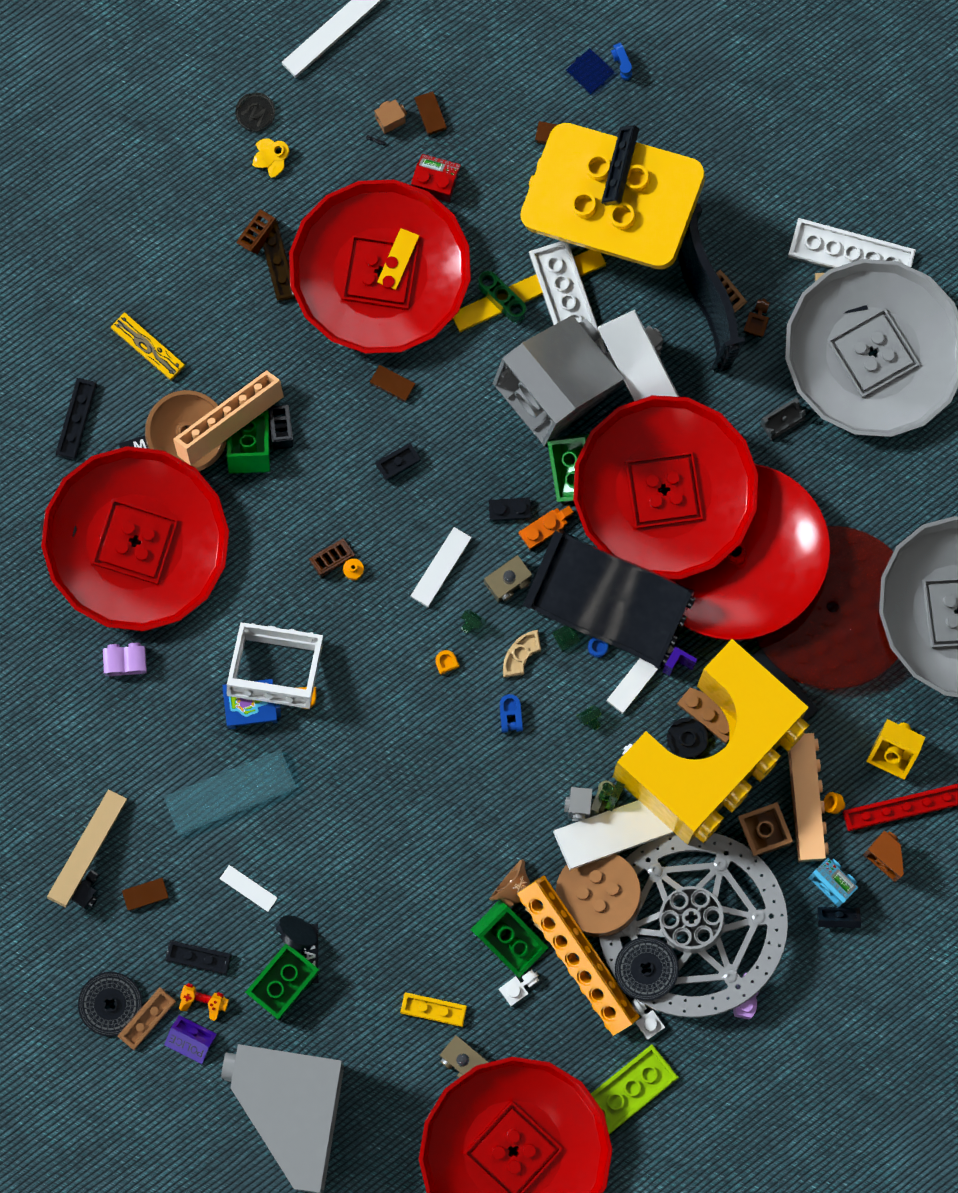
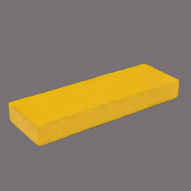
(402, 250)
(433, 1009)

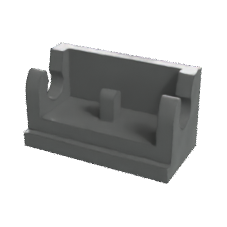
(783, 419)

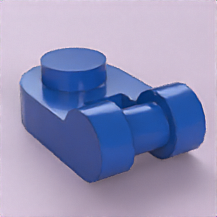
(619, 54)
(510, 706)

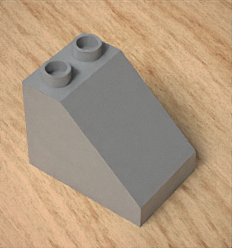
(557, 377)
(291, 1106)

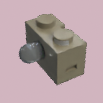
(507, 579)
(460, 1056)

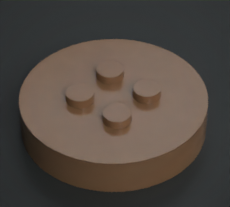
(601, 895)

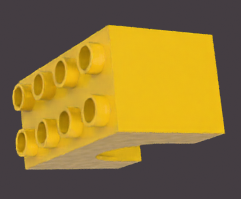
(691, 791)

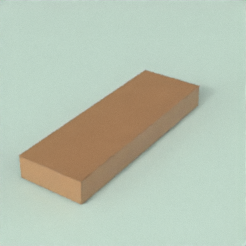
(146, 1018)

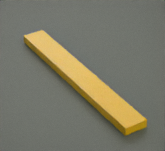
(525, 290)

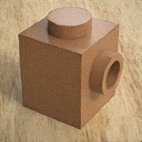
(390, 115)

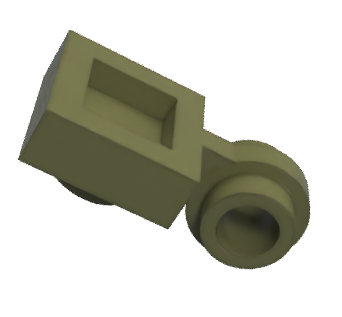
(599, 805)

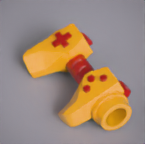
(215, 1003)

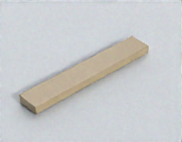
(87, 848)

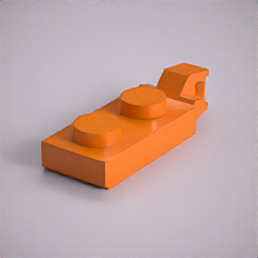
(545, 527)

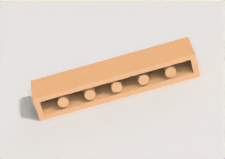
(228, 418)
(806, 800)

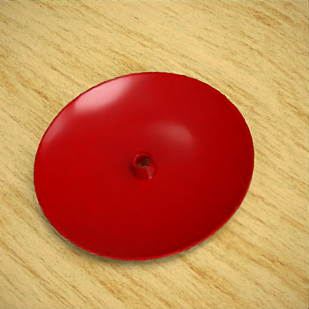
(776, 573)

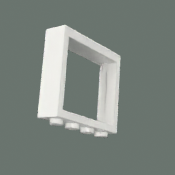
(269, 692)

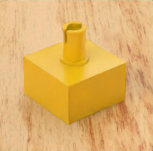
(896, 748)

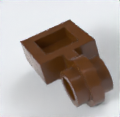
(756, 323)

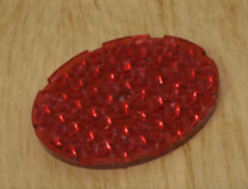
(842, 645)

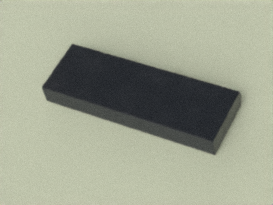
(198, 957)

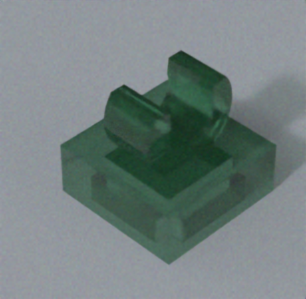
(472, 621)
(566, 637)
(590, 716)
(611, 794)

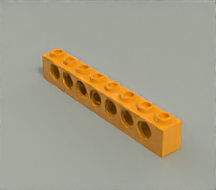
(588, 958)

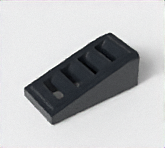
(282, 439)

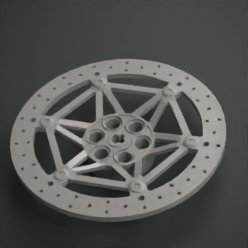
(701, 925)

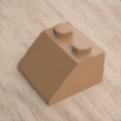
(765, 829)

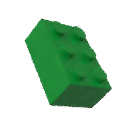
(282, 982)

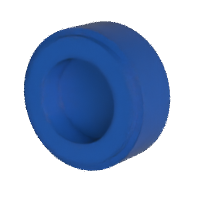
(597, 648)

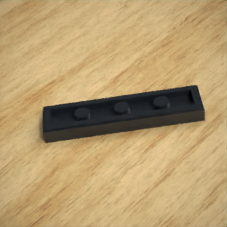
(620, 165)
(76, 419)
(761, 657)

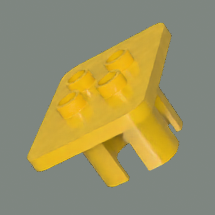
(654, 205)

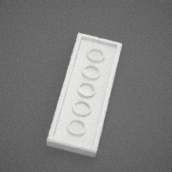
(837, 247)
(562, 285)
(636, 357)
(609, 834)

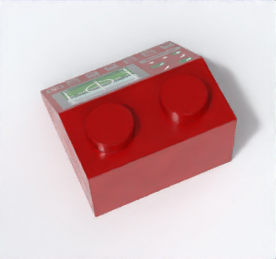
(436, 176)

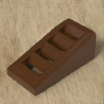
(262, 235)
(336, 563)

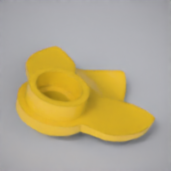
(269, 158)

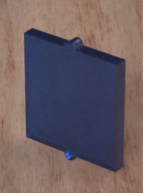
(590, 71)

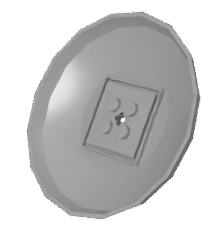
(908, 325)
(920, 604)

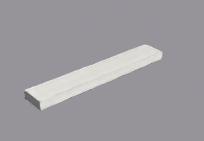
(328, 35)

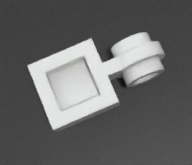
(514, 990)
(649, 1023)

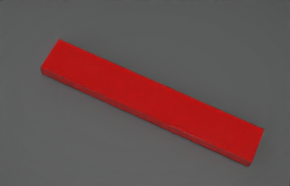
(901, 807)

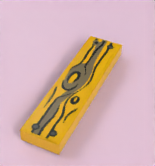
(147, 346)

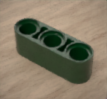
(499, 287)

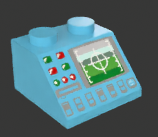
(833, 881)

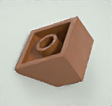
(886, 855)

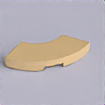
(519, 652)

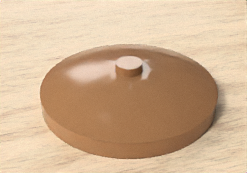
(173, 416)

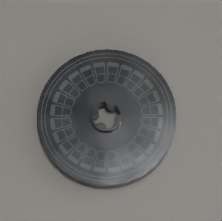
(648, 985)
(92, 1003)

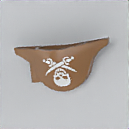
(511, 885)

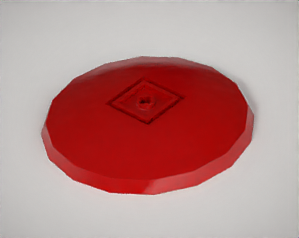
(351, 239)
(691, 454)
(128, 497)
(523, 1105)

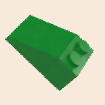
(250, 447)
(563, 456)
(509, 938)

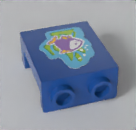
(247, 711)

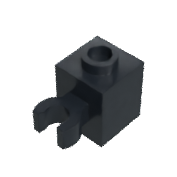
(85, 895)

